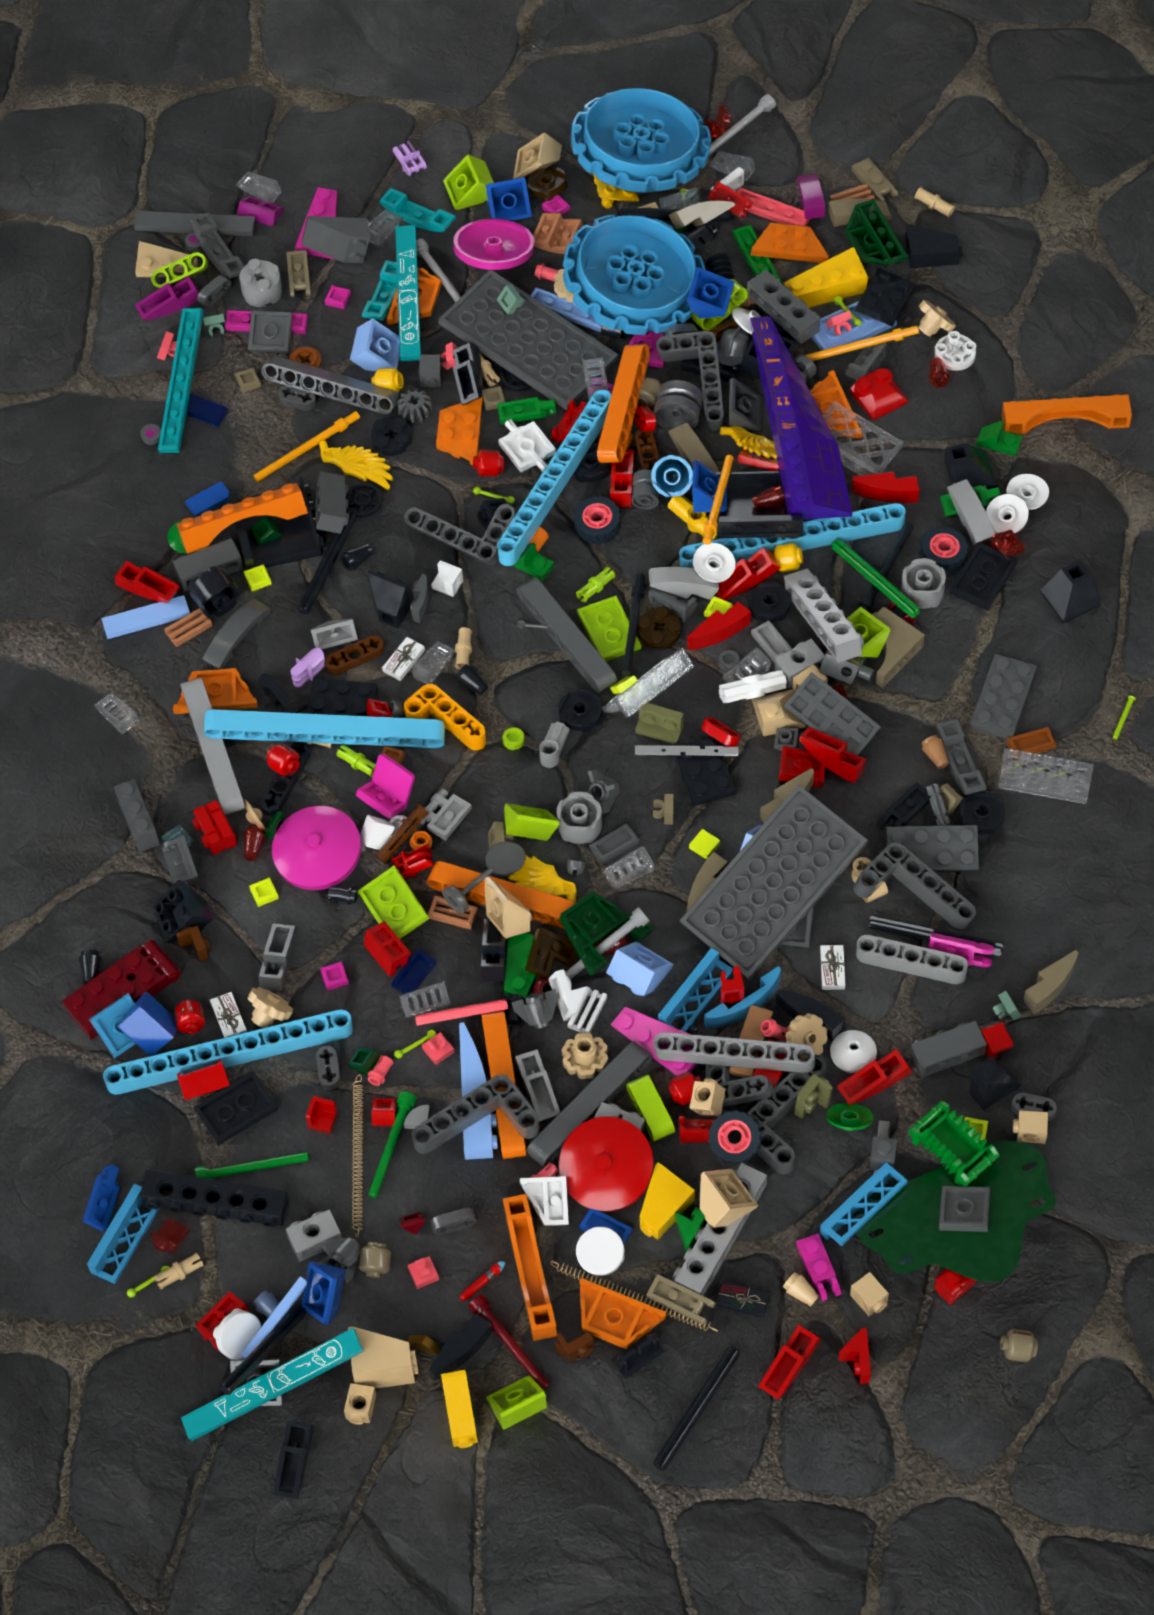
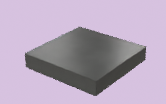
(270, 331)
(964, 1208)

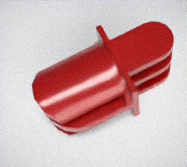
(413, 862)

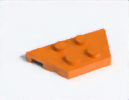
(789, 243)
(427, 291)
(825, 394)
(460, 430)
(224, 691)
(615, 1316)

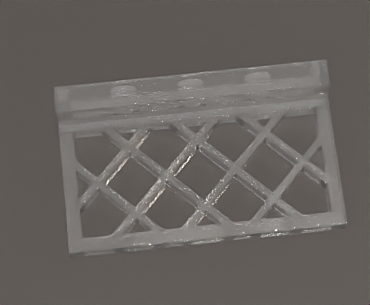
(858, 461)
(650, 684)
(1038, 782)

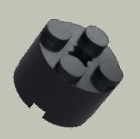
(214, 592)

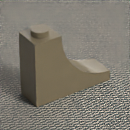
(900, 647)

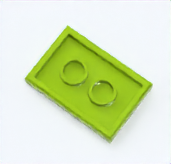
(606, 627)
(393, 902)

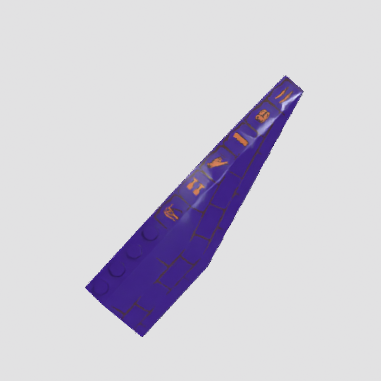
(802, 440)

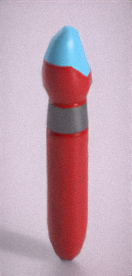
(482, 1281)

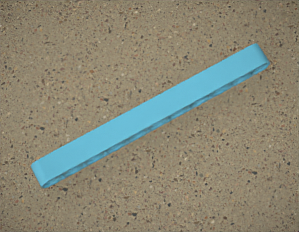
(553, 479)
(815, 533)
(324, 728)
(237, 1043)

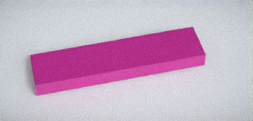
(241, 321)

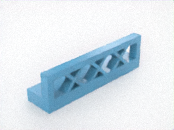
(690, 987)
(858, 1200)
(115, 1233)

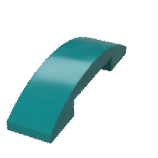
(416, 214)
(383, 296)

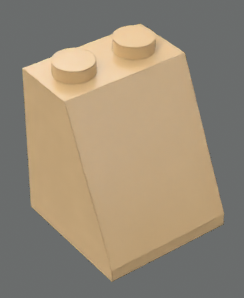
(384, 1361)

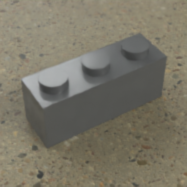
(331, 502)
(194, 565)
(136, 815)
(948, 1048)

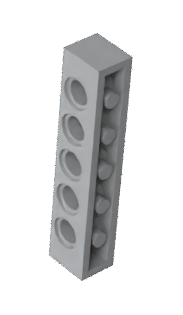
(824, 615)
(720, 1243)

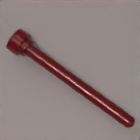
(481, 1307)

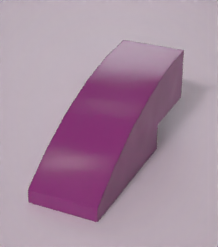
(811, 196)
(168, 299)

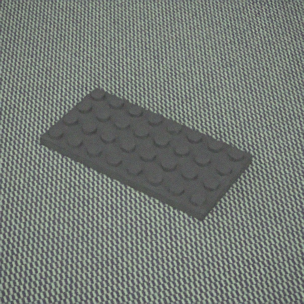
(528, 343)
(773, 881)

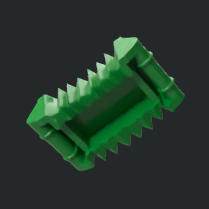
(954, 1143)

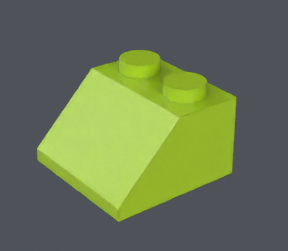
(467, 182)

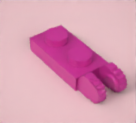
(962, 948)
(818, 1265)

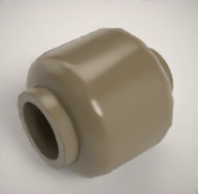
(649, 392)
(375, 1260)
(1019, 1345)

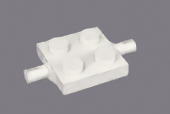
(526, 446)

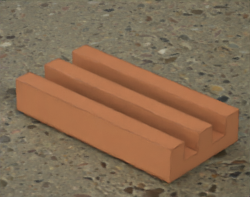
(857, 192)
(186, 625)
(450, 916)

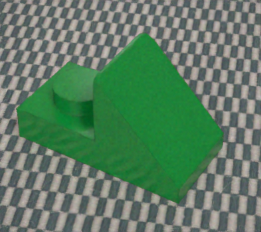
(996, 439)
(534, 563)
(689, 1227)

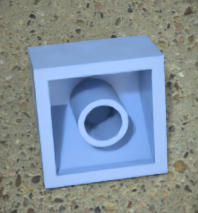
(375, 347)
(638, 968)

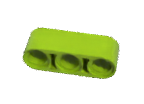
(186, 262)
(738, 297)
(650, 1107)

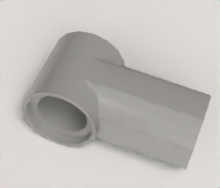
(553, 744)

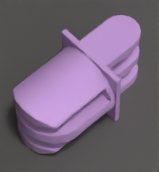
(409, 158)
(307, 667)

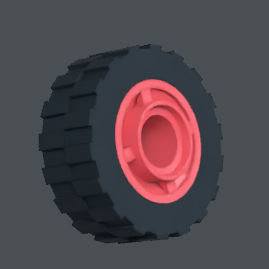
(597, 531)
(951, 542)
(724, 1126)

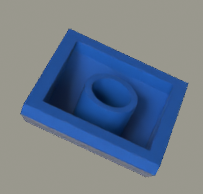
(508, 200)
(709, 294)
(704, 488)
(148, 1024)
(323, 1291)

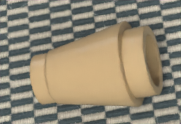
(800, 1289)

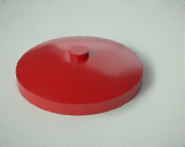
(606, 1164)

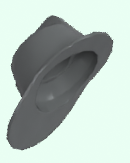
(732, 346)

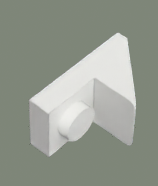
(567, 999)

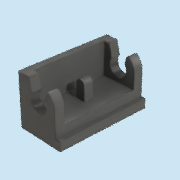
(867, 361)
(678, 605)
(180, 861)

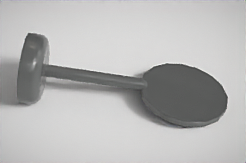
(501, 860)

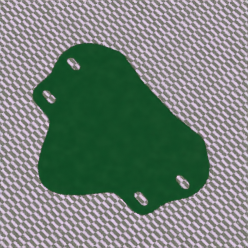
(913, 1216)

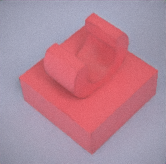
(839, 320)
(167, 346)
(448, 356)
(438, 1048)
(423, 1272)

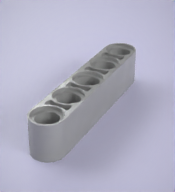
(900, 961)

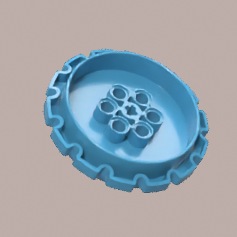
(640, 140)
(631, 273)

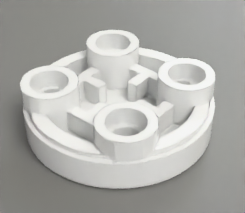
(956, 351)
(600, 1251)
(236, 1332)

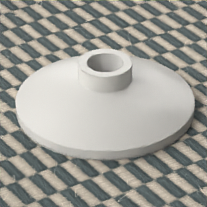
(742, 318)
(1029, 485)
(1007, 505)
(716, 555)
(849, 1059)

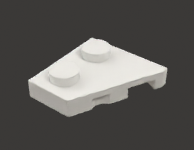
(548, 1198)

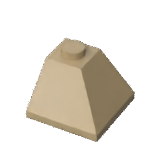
(536, 155)
(773, 715)
(505, 910)
(724, 1197)

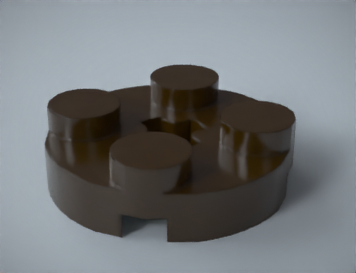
(547, 183)
(659, 617)

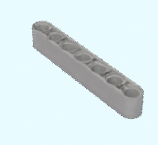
(212, 748)
(743, 1059)

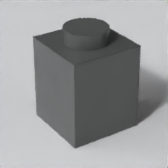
(430, 371)
(882, 1151)

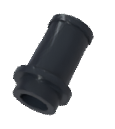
(343, 894)
(512, 1017)

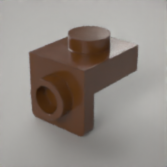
(192, 935)
(577, 1348)

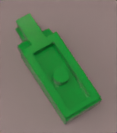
(525, 409)
(982, 493)

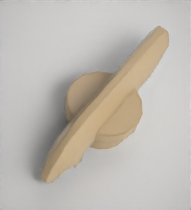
(253, 815)

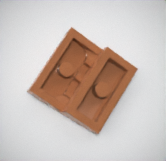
(555, 233)

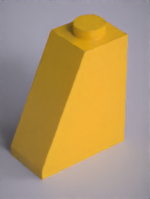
(663, 1199)
(459, 1409)

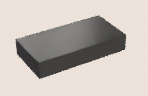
(614, 844)

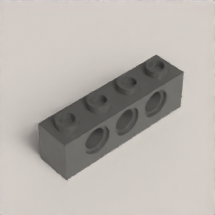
(783, 306)

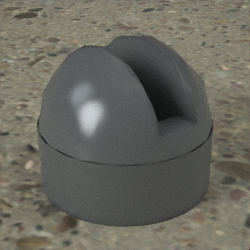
(397, 708)
(575, 865)

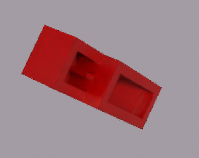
(622, 480)
(886, 488)
(748, 574)
(146, 583)
(719, 627)
(833, 754)
(874, 1078)
(789, 1362)

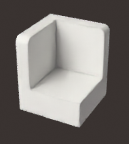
(448, 578)
(376, 832)

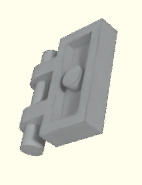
(448, 817)

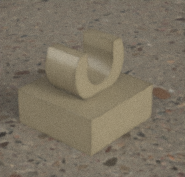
(951, 798)
(667, 809)
(497, 834)

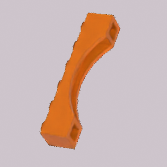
(1106, 410)
(200, 531)
(529, 1267)

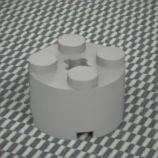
(260, 283)
(923, 583)
(579, 818)

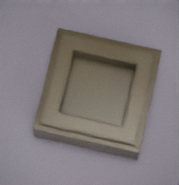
(248, 380)
(492, 397)

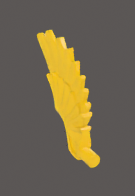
(750, 441)
(357, 463)
(543, 878)

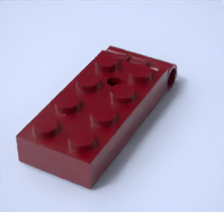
(145, 964)

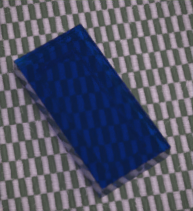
(206, 410)
(414, 972)

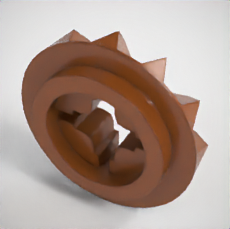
(306, 353)

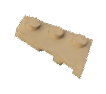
(154, 257)

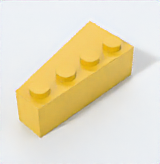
(835, 277)

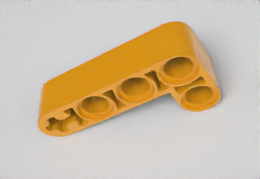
(470, 732)

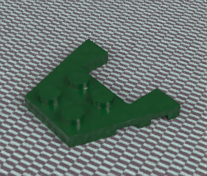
(591, 922)

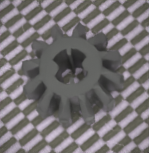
(414, 406)

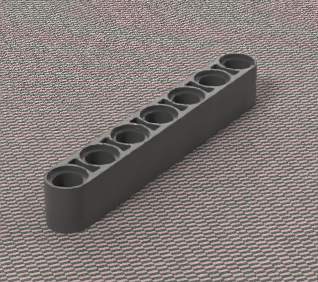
(339, 382)
(566, 635)
(603, 1088)

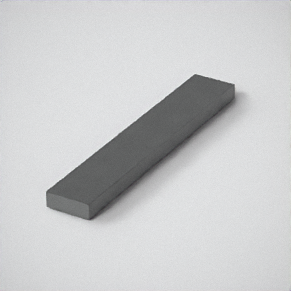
(181, 223)

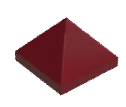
(412, 1222)

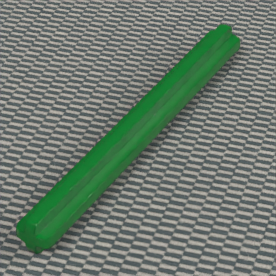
(875, 578)

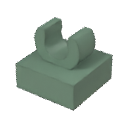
(510, 299)
(214, 322)
(1007, 1007)

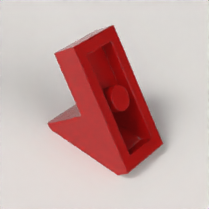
(858, 1351)

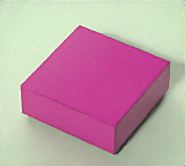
(556, 205)
(337, 297)
(334, 976)

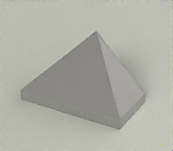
(334, 633)

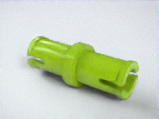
(595, 584)
(356, 760)

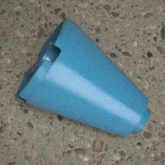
(672, 475)

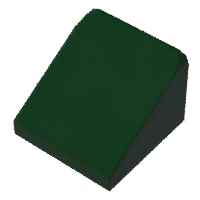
(266, 530)
(273, 824)
(364, 1060)

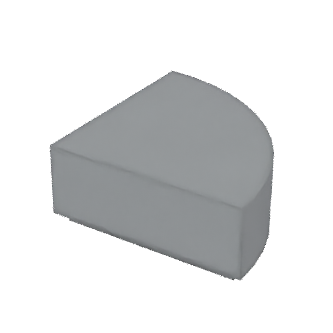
(417, 1116)

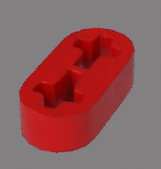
(645, 418)
(720, 732)

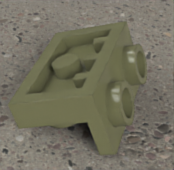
(660, 723)
(814, 1091)

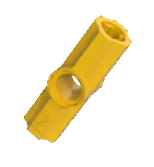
(684, 509)

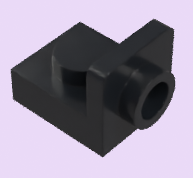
(488, 510)

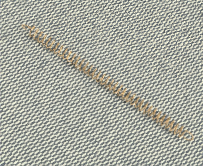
(358, 1171)
(649, 1303)

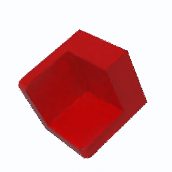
(996, 1039)
(321, 1114)

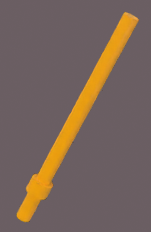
(896, 335)
(339, 426)
(711, 524)

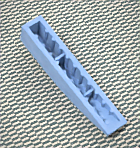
(478, 1137)

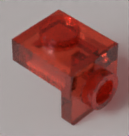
(718, 126)

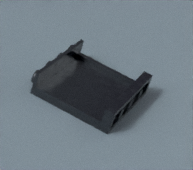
(742, 518)
(297, 541)

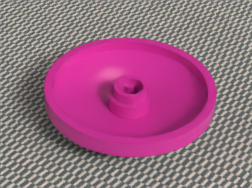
(493, 244)
(316, 848)

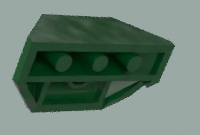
(873, 236)

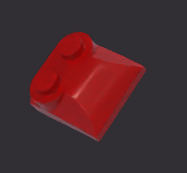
(878, 393)

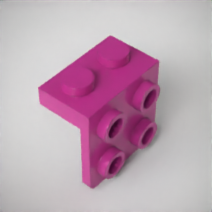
(389, 787)

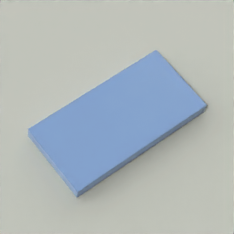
(828, 339)

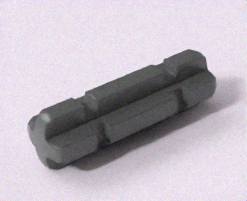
(938, 805)

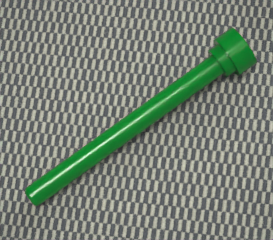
(406, 1102)
(207, 1173)

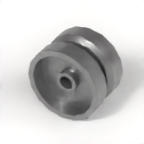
(678, 404)

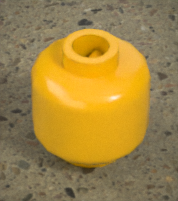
(388, 378)
(788, 556)

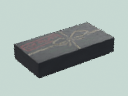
(742, 1299)

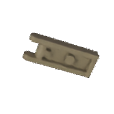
(869, 174)
(298, 272)
(678, 1298)

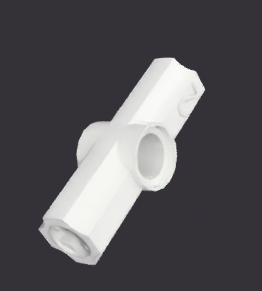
(752, 686)

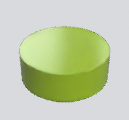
(513, 738)

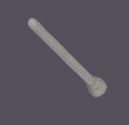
(765, 104)
(423, 251)
(637, 919)

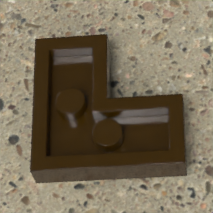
(546, 948)

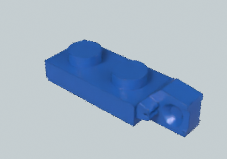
(102, 1198)

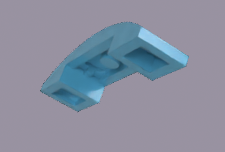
(722, 1016)

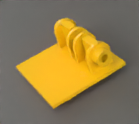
(610, 193)

